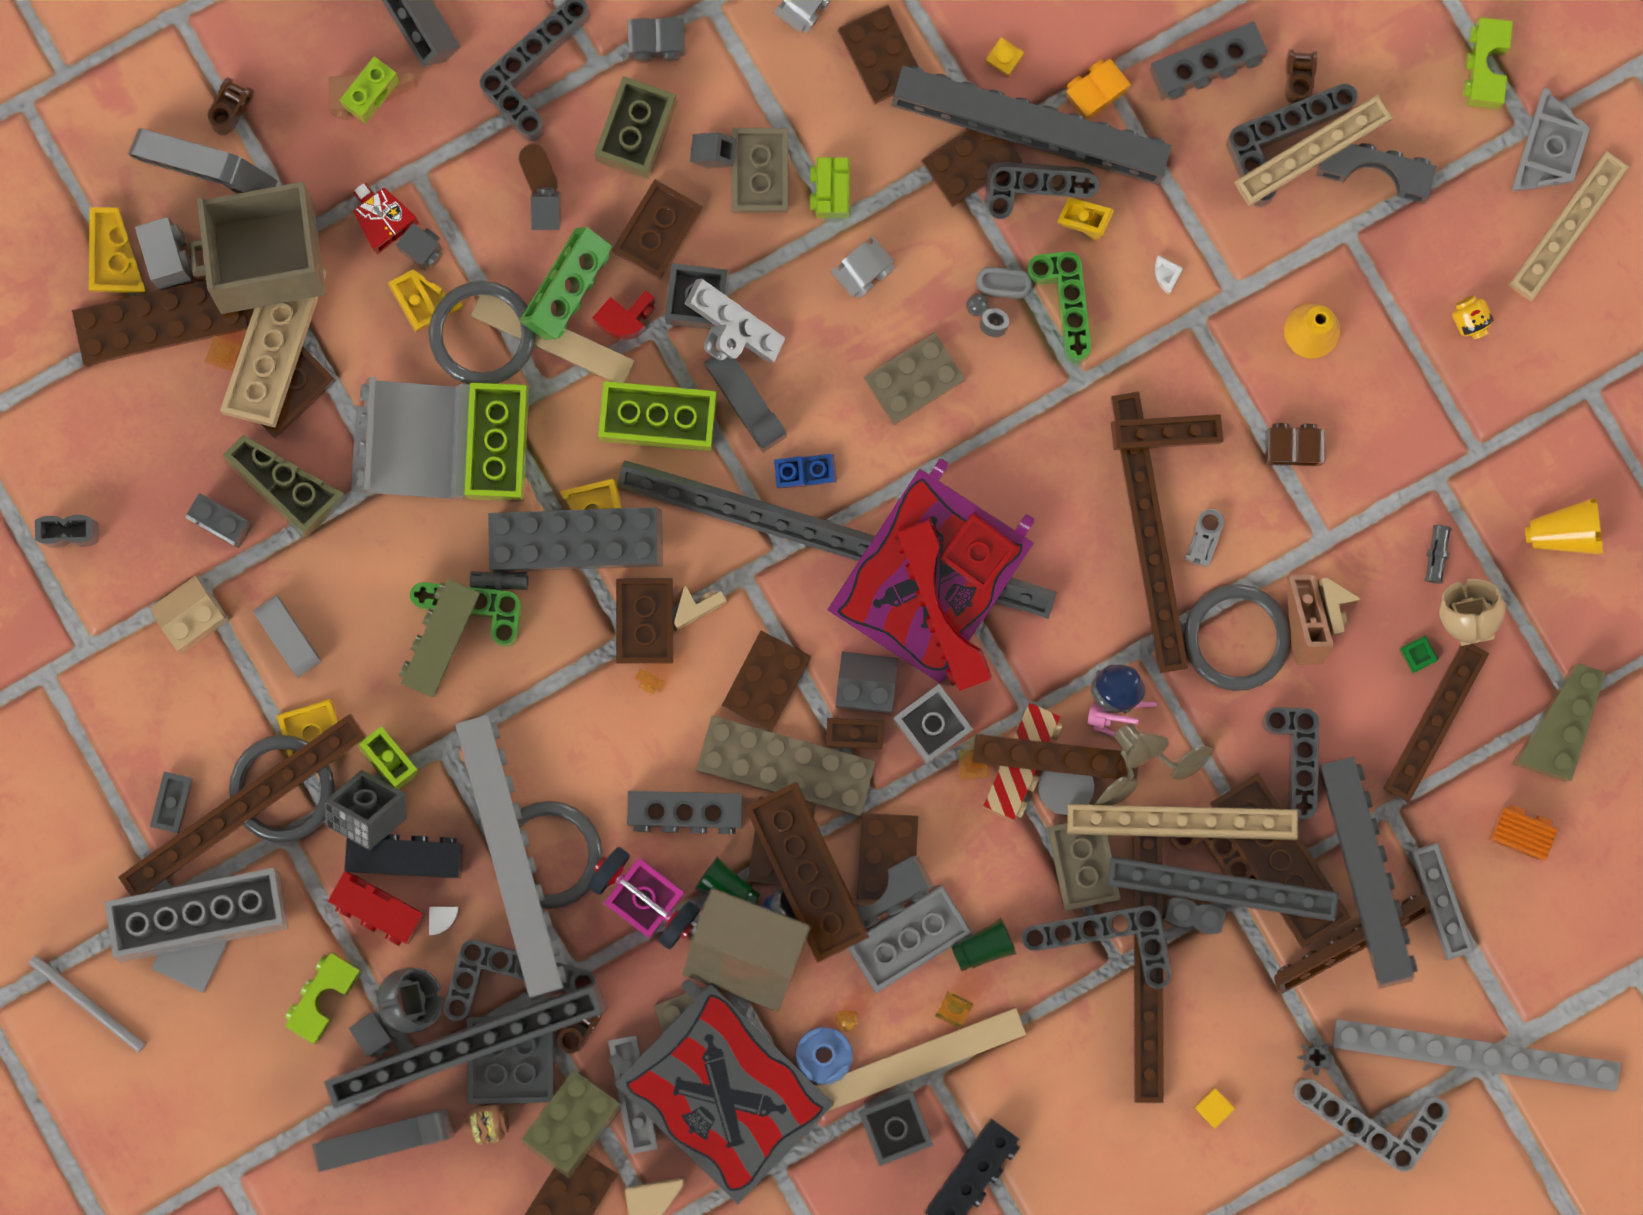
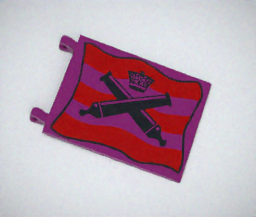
(883, 599)

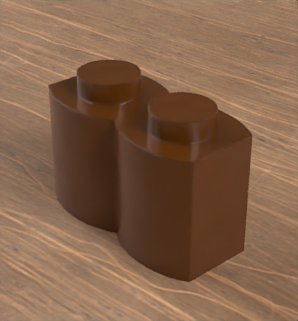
(1294, 446)

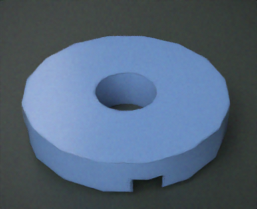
(824, 1072)

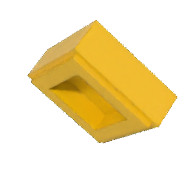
(1214, 1108)

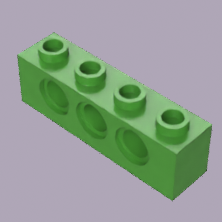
(538, 313)

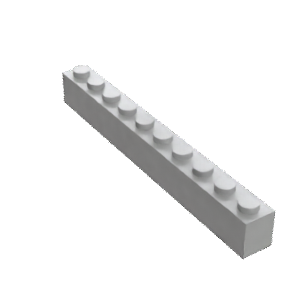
(509, 857)

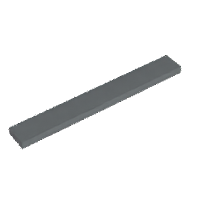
(1223, 888)

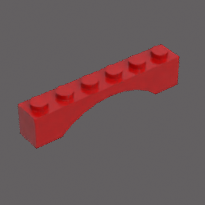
(965, 659)

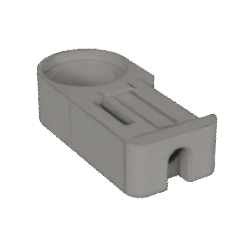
(1205, 541)

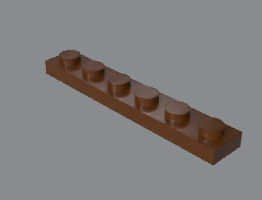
(1435, 721)
(1049, 757)
(1342, 948)

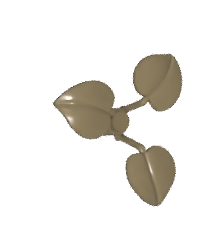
(1139, 749)

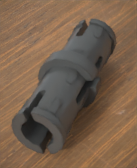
(1438, 554)
(499, 580)

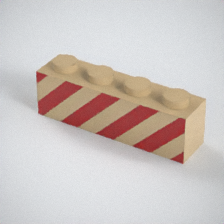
(1012, 783)

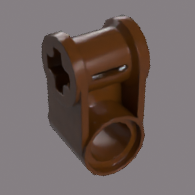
(1300, 71)
(232, 101)
(581, 1029)

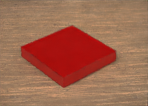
(978, 552)

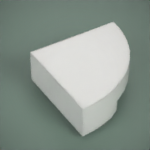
(1166, 273)
(441, 918)

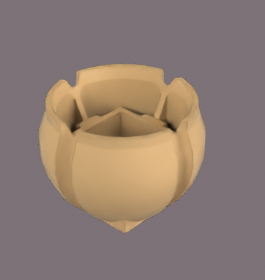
(1472, 611)

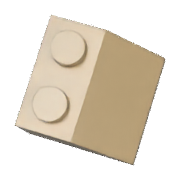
(188, 615)
(652, 1197)

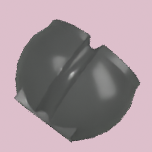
(419, 1000)

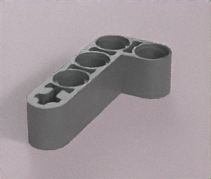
(1040, 186)
(746, 402)
(1297, 763)

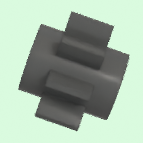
(1320, 1063)

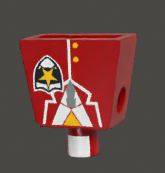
(381, 217)

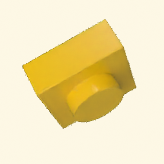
(1004, 57)

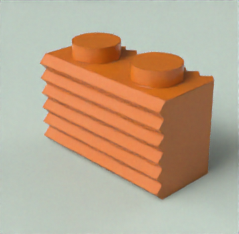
(1524, 833)

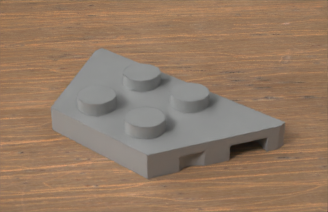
(1551, 146)

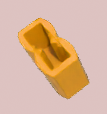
(1097, 89)

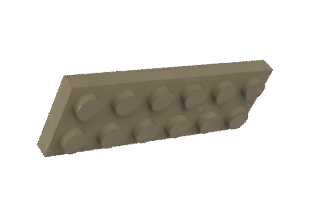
(777, 761)

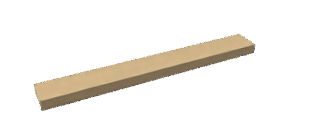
(1182, 821)
(924, 1058)

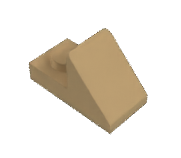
(1333, 597)
(690, 611)

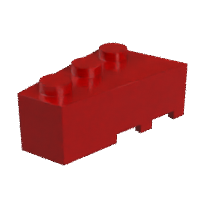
(375, 908)

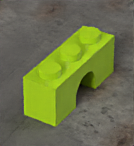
(1485, 87)
(306, 1017)

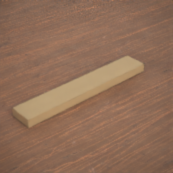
(1313, 150)
(1568, 226)
(568, 347)

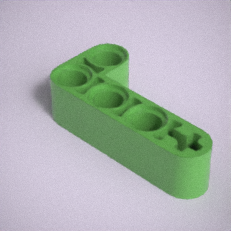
(1066, 307)
(492, 609)

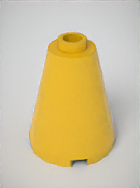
(1312, 330)
(1568, 529)

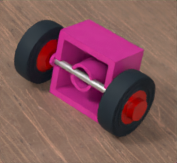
(644, 898)

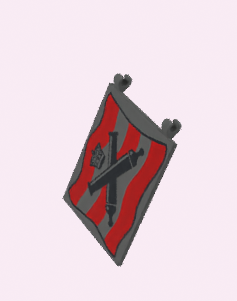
(722, 1092)

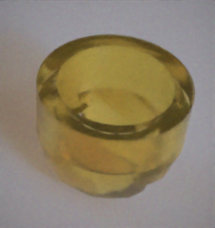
(846, 1020)

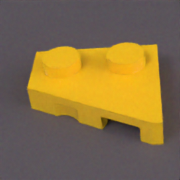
(418, 298)

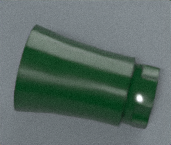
(723, 879)
(984, 946)

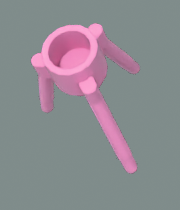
(1099, 717)

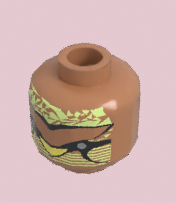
(487, 1124)

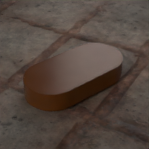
(537, 167)

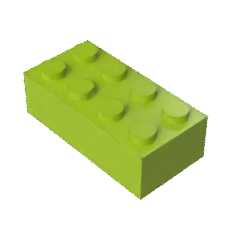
(657, 416)
(496, 442)

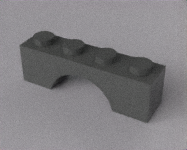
(1411, 177)
(906, 882)

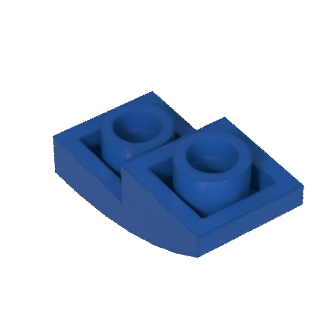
(805, 471)

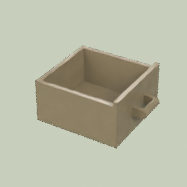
(259, 248)

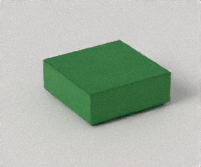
(1418, 654)

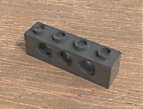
(1244, 38)
(641, 801)

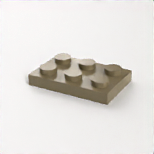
(760, 170)
(914, 378)
(1082, 868)

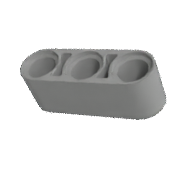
(287, 636)

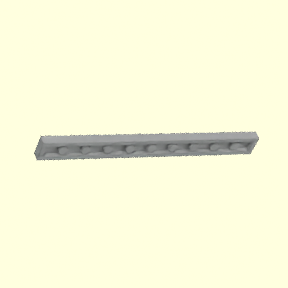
(1476, 1055)

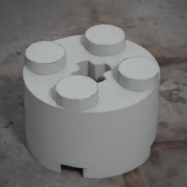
(800, 13)
(863, 267)

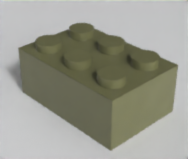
(635, 127)
(571, 1124)

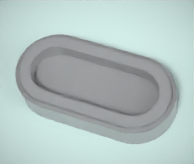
(1004, 283)

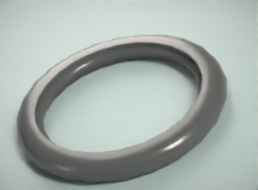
(436, 333)
(1232, 592)
(257, 827)
(592, 839)

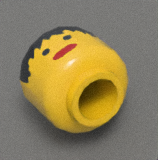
(1472, 317)

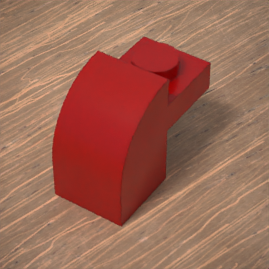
(622, 323)

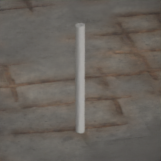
(86, 1003)

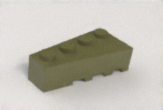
(291, 492)
(439, 638)
(1562, 728)

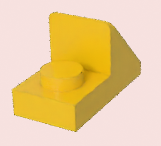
(1085, 217)

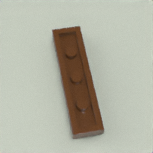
(1167, 432)

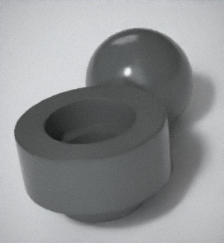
(993, 321)

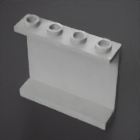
(413, 439)

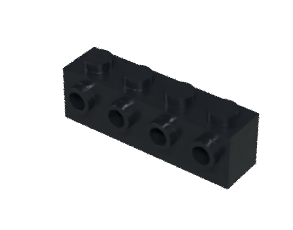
(407, 858)
(975, 1171)

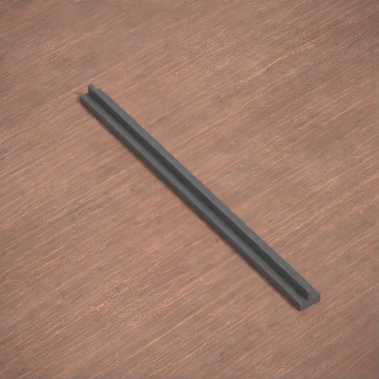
(791, 525)

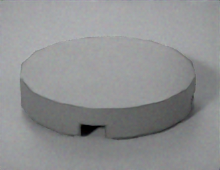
(1060, 789)

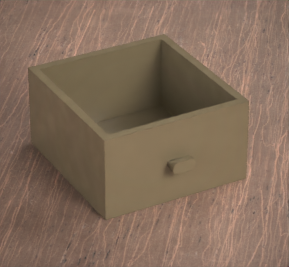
(745, 950)

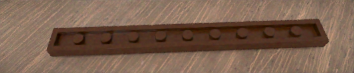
(1151, 544)
(243, 806)
(1148, 1000)

